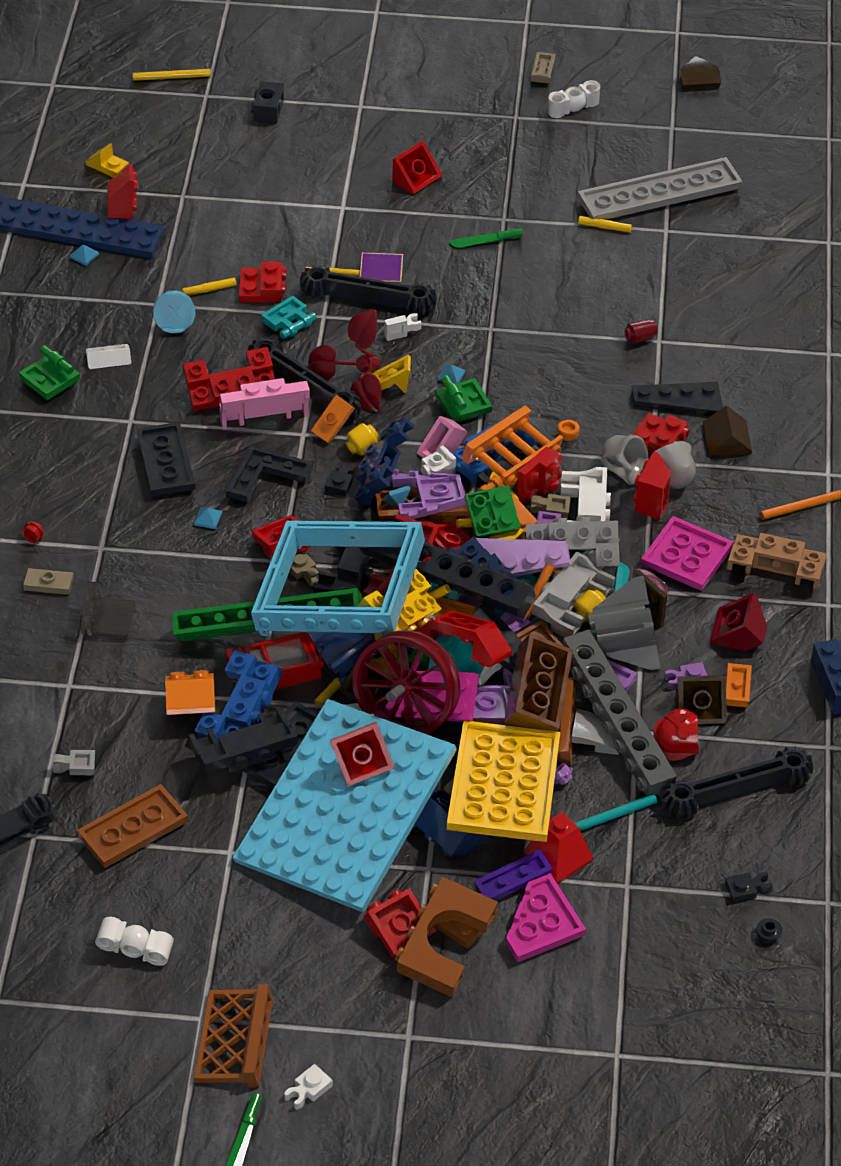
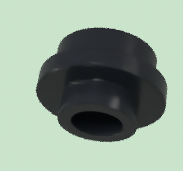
(766, 935)

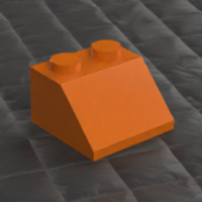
(190, 693)

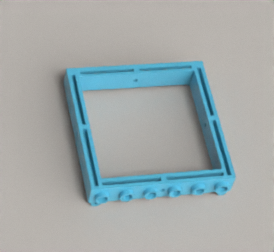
(383, 620)

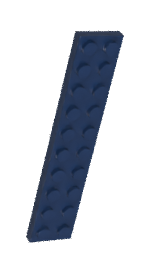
(80, 227)

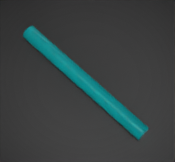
(616, 812)

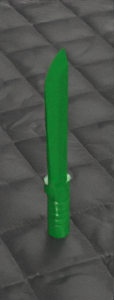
(481, 239)
(242, 1140)

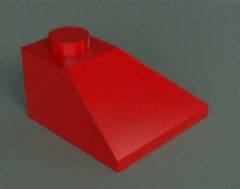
(564, 848)

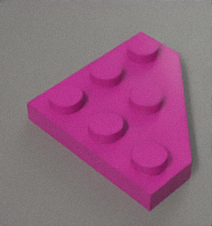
(542, 920)

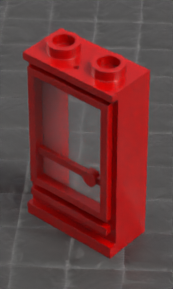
(292, 653)

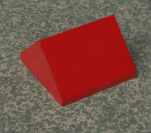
(415, 168)
(362, 754)

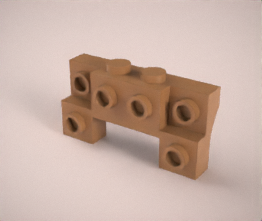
(778, 556)

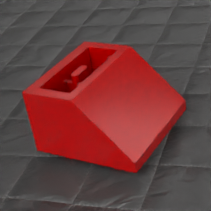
(122, 194)
(652, 487)

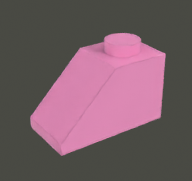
(445, 433)

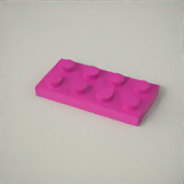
(465, 706)

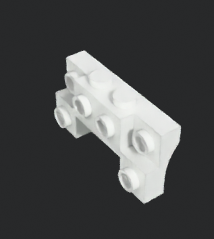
(590, 490)

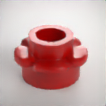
(33, 532)

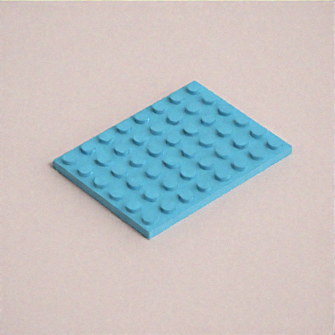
(340, 835)

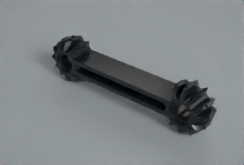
(321, 281)
(293, 372)
(786, 767)
(27, 818)

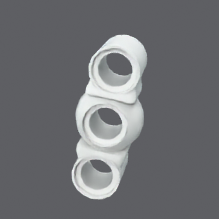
(573, 99)
(134, 941)

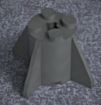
(626, 626)

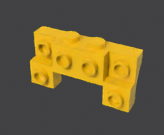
(417, 608)

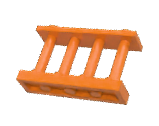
(506, 431)

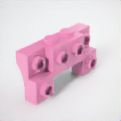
(264, 399)

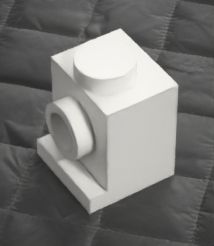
(439, 462)

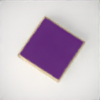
(382, 266)

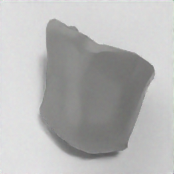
(624, 456)
(679, 462)

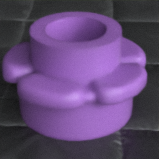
(563, 774)

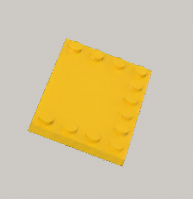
(504, 781)

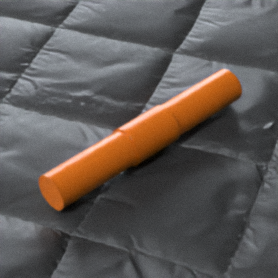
(542, 580)

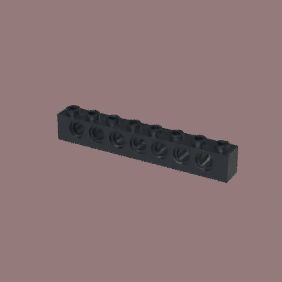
(515, 603)

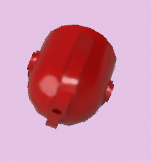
(677, 734)

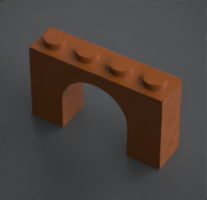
(447, 902)

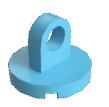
(174, 311)

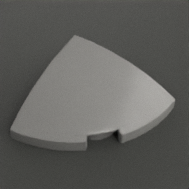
(589, 730)

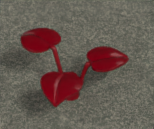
(362, 330)

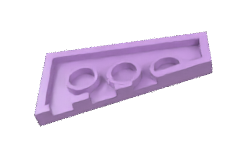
(527, 556)

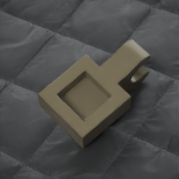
(552, 504)
(304, 567)

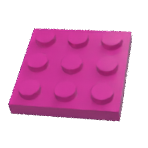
(687, 553)

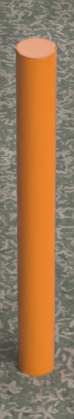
(799, 505)

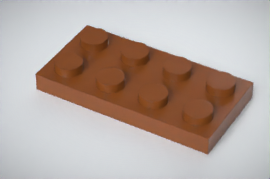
(132, 825)

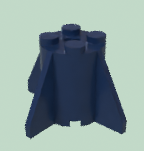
(342, 650)

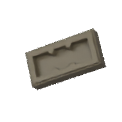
(543, 67)
(48, 581)

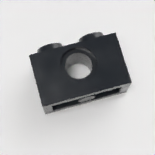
(268, 102)

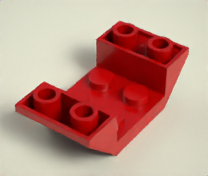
(488, 641)

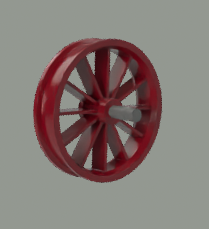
(407, 682)

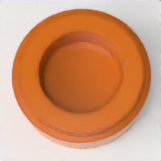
(568, 429)

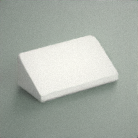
(108, 356)

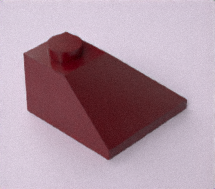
(740, 624)

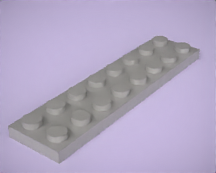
(660, 189)

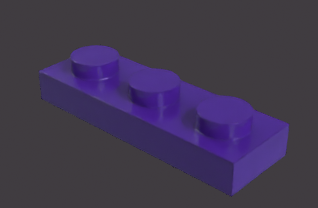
(513, 876)

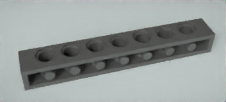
(596, 681)

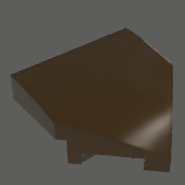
(699, 74)

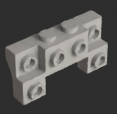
(582, 536)
(566, 587)

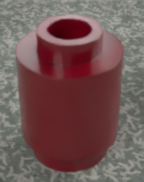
(641, 331)

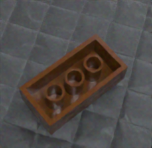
(538, 684)

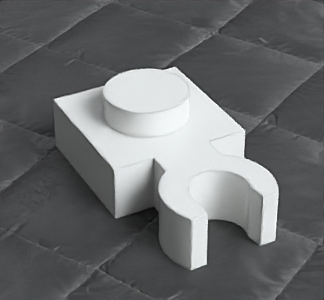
(309, 1084)

